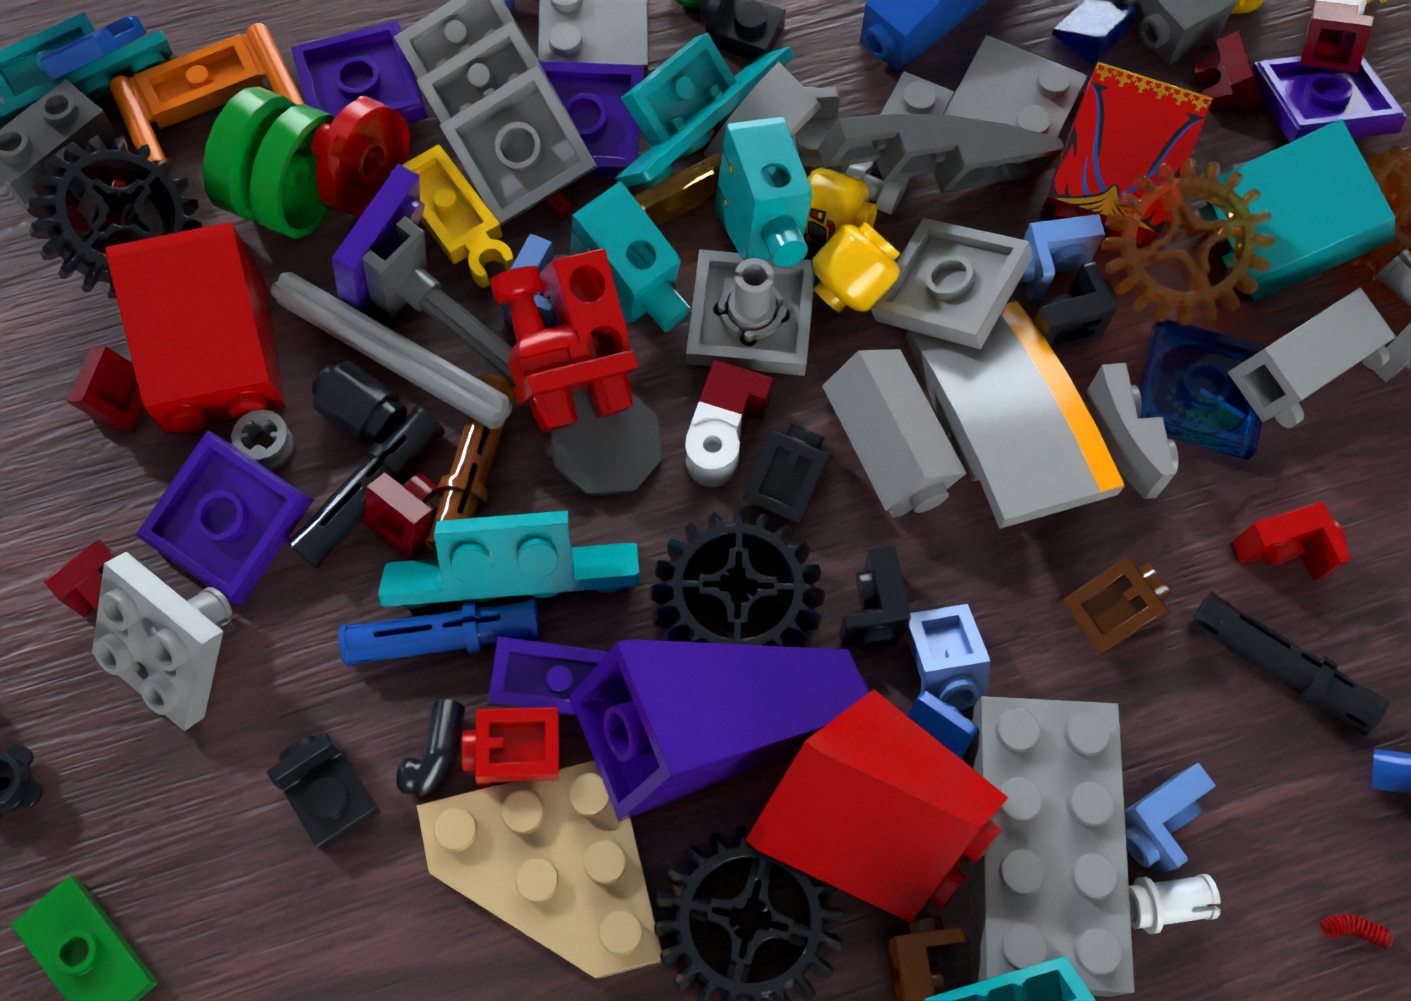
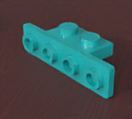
(26, 81)
(686, 100)
(506, 559)

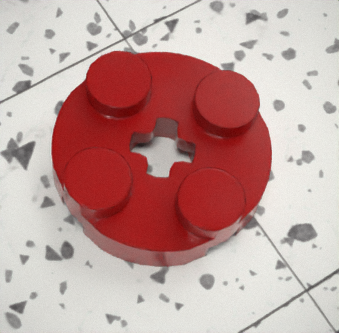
(358, 154)

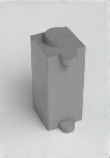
(1312, 357)
(894, 431)

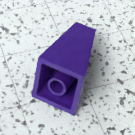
(700, 713)

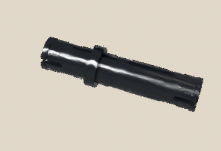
(347, 505)
(1311, 677)

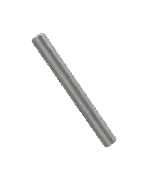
(392, 350)

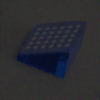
(1095, 28)

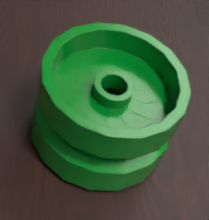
(263, 162)

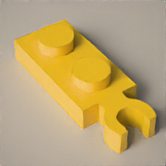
(458, 215)

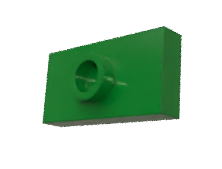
(82, 947)

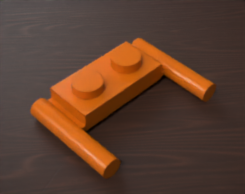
(199, 84)

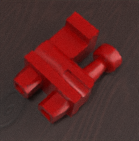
(580, 353)

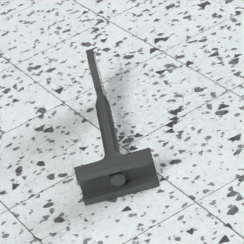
(593, 454)

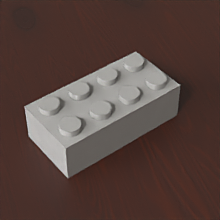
(1060, 863)

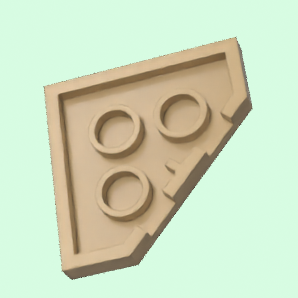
(549, 866)

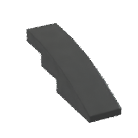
(954, 148)

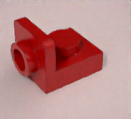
(1296, 533)
(512, 746)

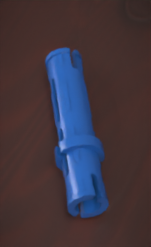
(439, 632)

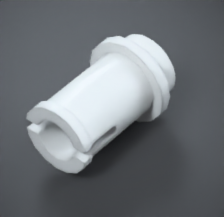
(1172, 901)

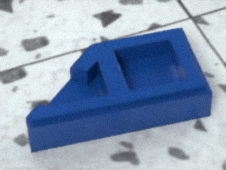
(92, 46)

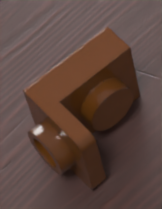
(1119, 603)
(908, 959)

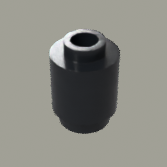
(357, 402)

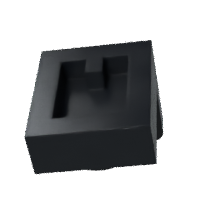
(743, 26)
(1081, 313)
(788, 472)
(883, 591)
(323, 789)

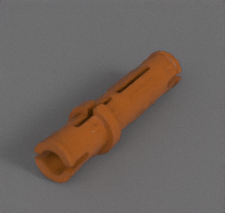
(464, 486)

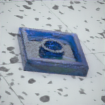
(1192, 391)

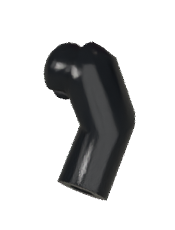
(439, 751)

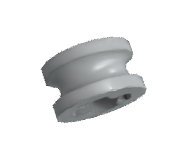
(269, 425)

